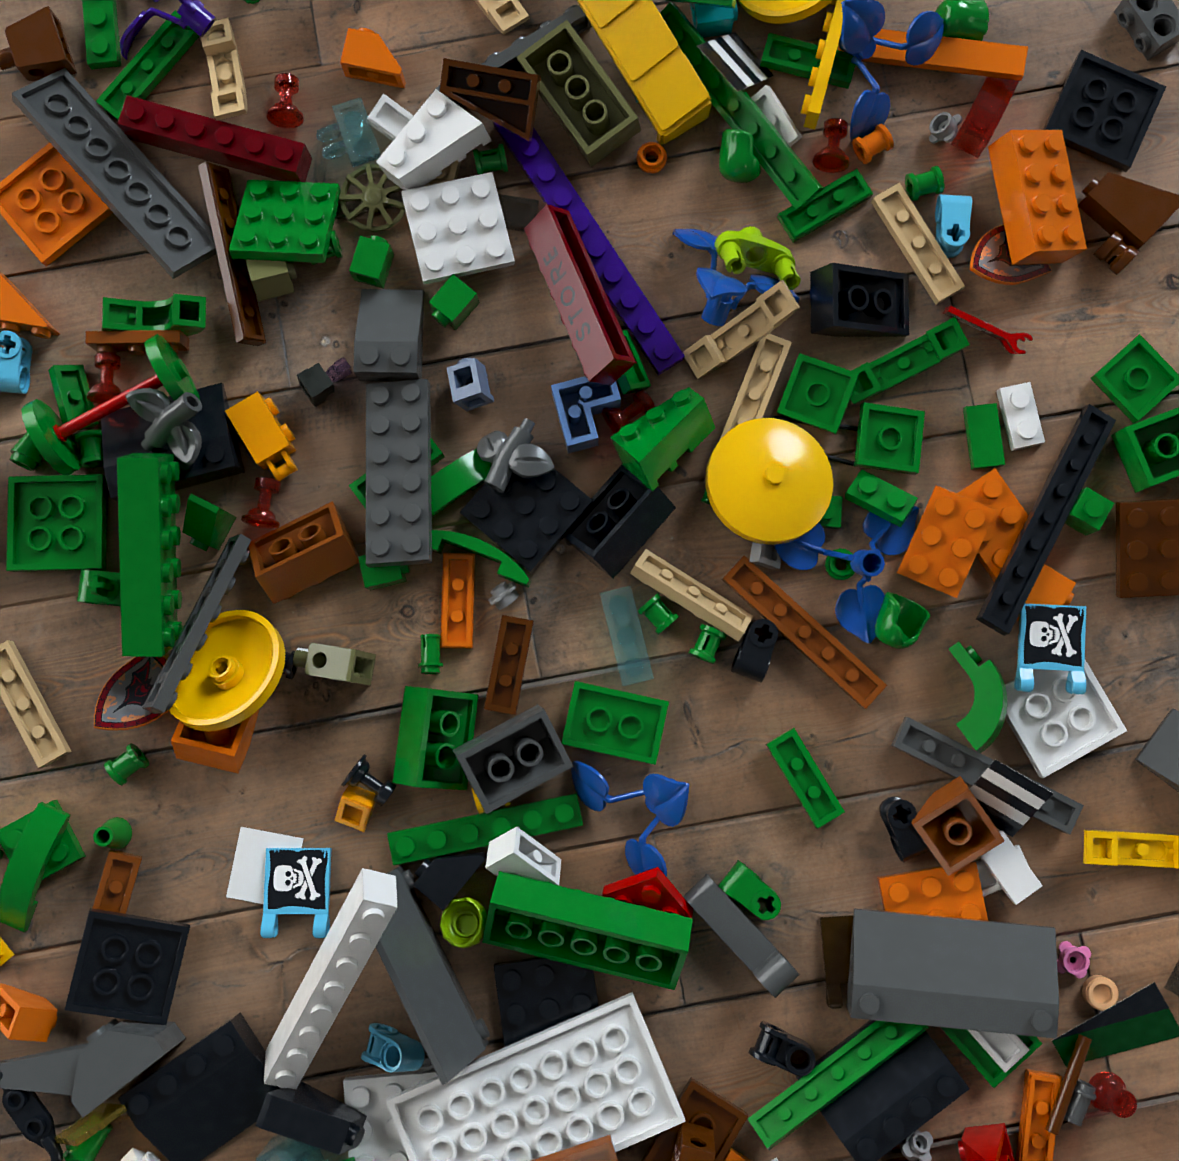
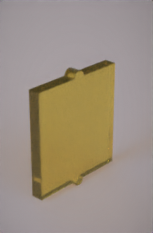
(90, 1124)

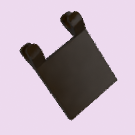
(836, 947)

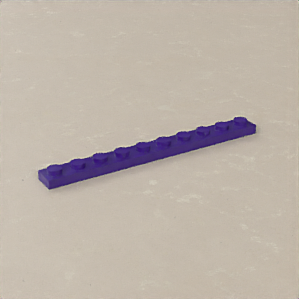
(614, 276)

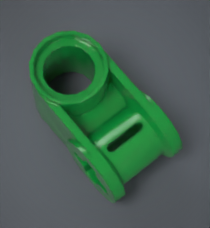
(746, 889)

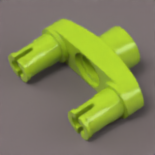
(752, 250)

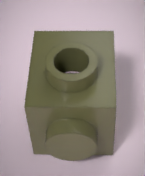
(271, 278)

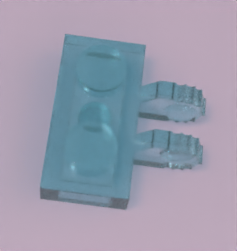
(355, 131)

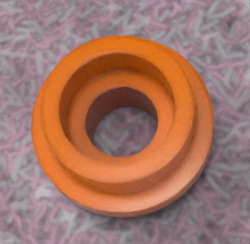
(656, 150)

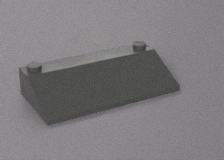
(953, 973)
(429, 985)

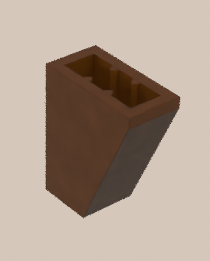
(1128, 207)

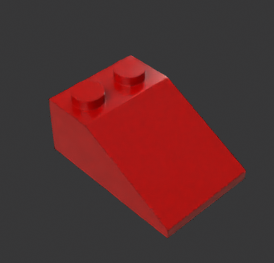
(985, 1143)

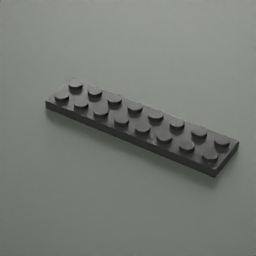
(117, 171)

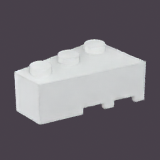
(431, 142)

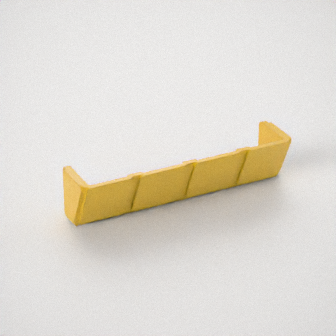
(651, 64)

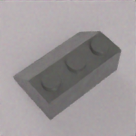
(512, 758)

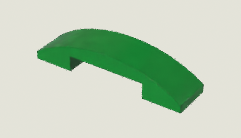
(909, 360)
(457, 479)
(508, 568)
(29, 864)

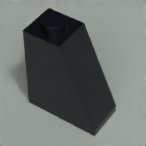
(312, 1118)

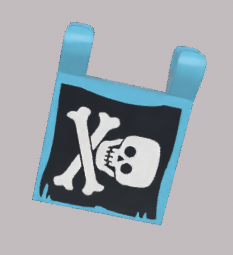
(1051, 640)
(297, 884)

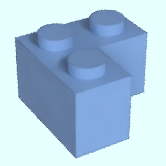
(575, 405)

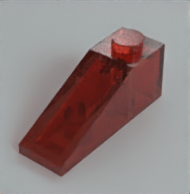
(984, 115)

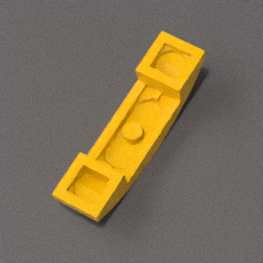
(1131, 849)

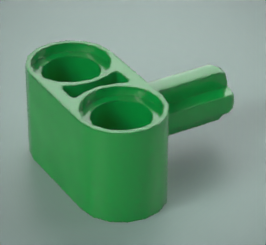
(99, 588)

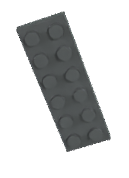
(398, 473)

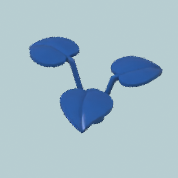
(860, 24)
(717, 286)
(855, 608)
(663, 797)

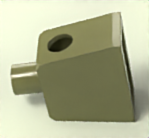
(336, 663)

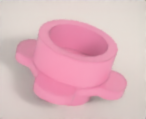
(1081, 963)

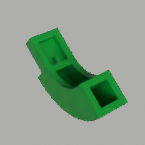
(175, 313)
(990, 700)

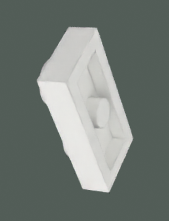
(776, 114)
(1020, 416)

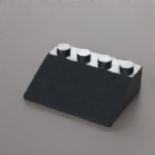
(219, 448)
(202, 1094)
(893, 1098)

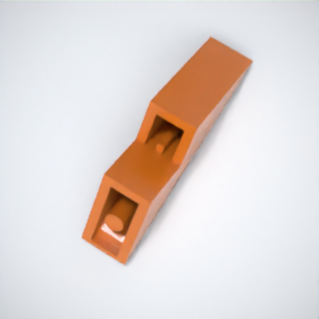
(20, 314)

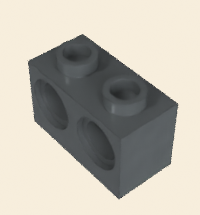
(1141, 25)

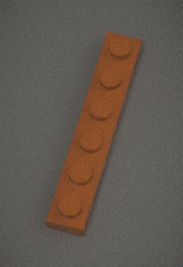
(804, 632)

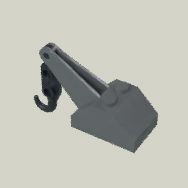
(84, 1071)

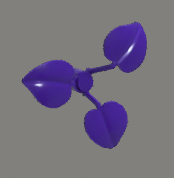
(192, 15)

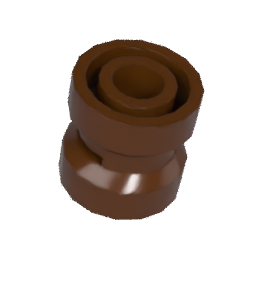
(1116, 252)

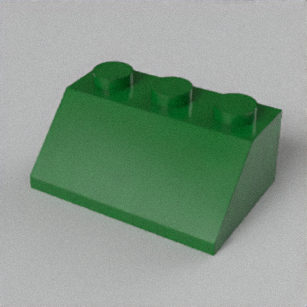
(429, 730)

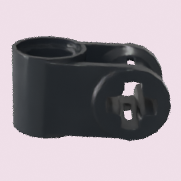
(754, 656)
(902, 833)
(776, 1047)

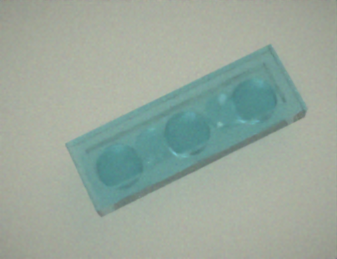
(626, 636)

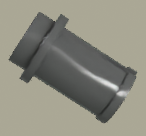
(1080, 1102)

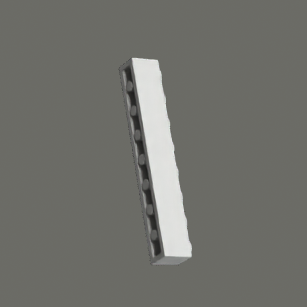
(330, 978)

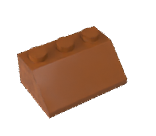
(302, 553)

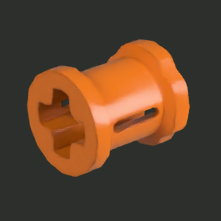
(873, 143)

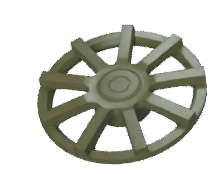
(373, 198)

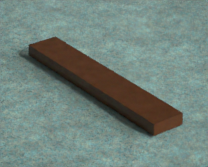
(235, 274)

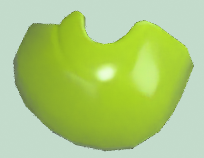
(463, 922)

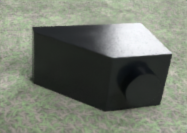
(446, 876)

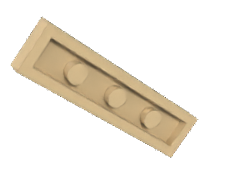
(917, 243)
(758, 381)
(691, 595)
(29, 708)

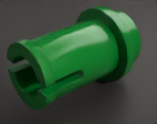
(430, 654)

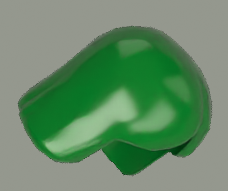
(964, 18)
(737, 157)
(900, 621)

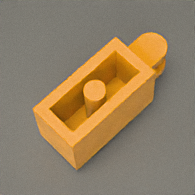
(263, 434)

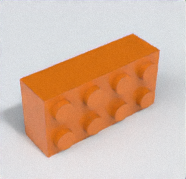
(1037, 197)

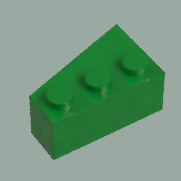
(663, 435)

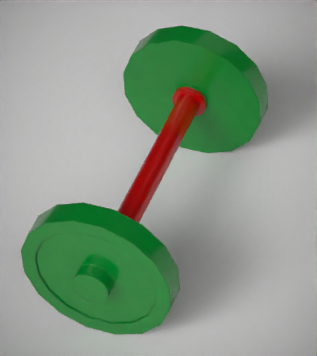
(55, 438)

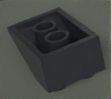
(859, 302)

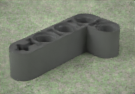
(741, 936)

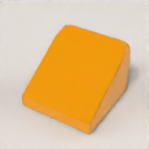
(355, 807)

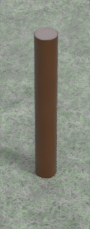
(1068, 1084)

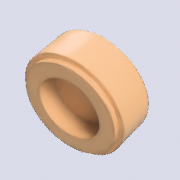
(1100, 992)

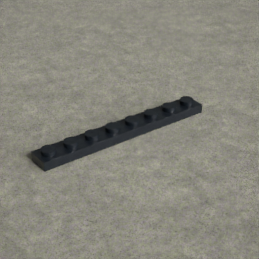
(1046, 520)

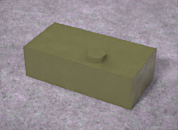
(580, 93)

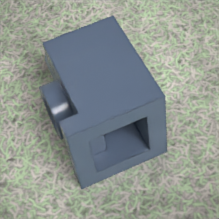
(469, 384)

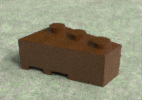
(494, 92)

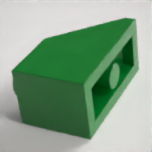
(206, 523)

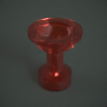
(284, 113)
(832, 158)
(105, 389)
(617, 419)
(262, 516)
(1112, 1095)

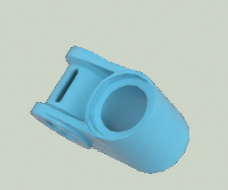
(953, 222)
(14, 363)
(392, 1050)

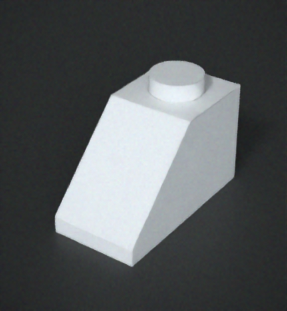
(524, 856)

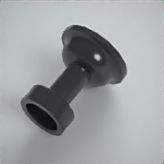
(360, 774)

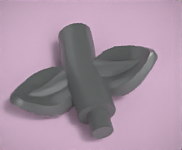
(168, 422)
(513, 455)

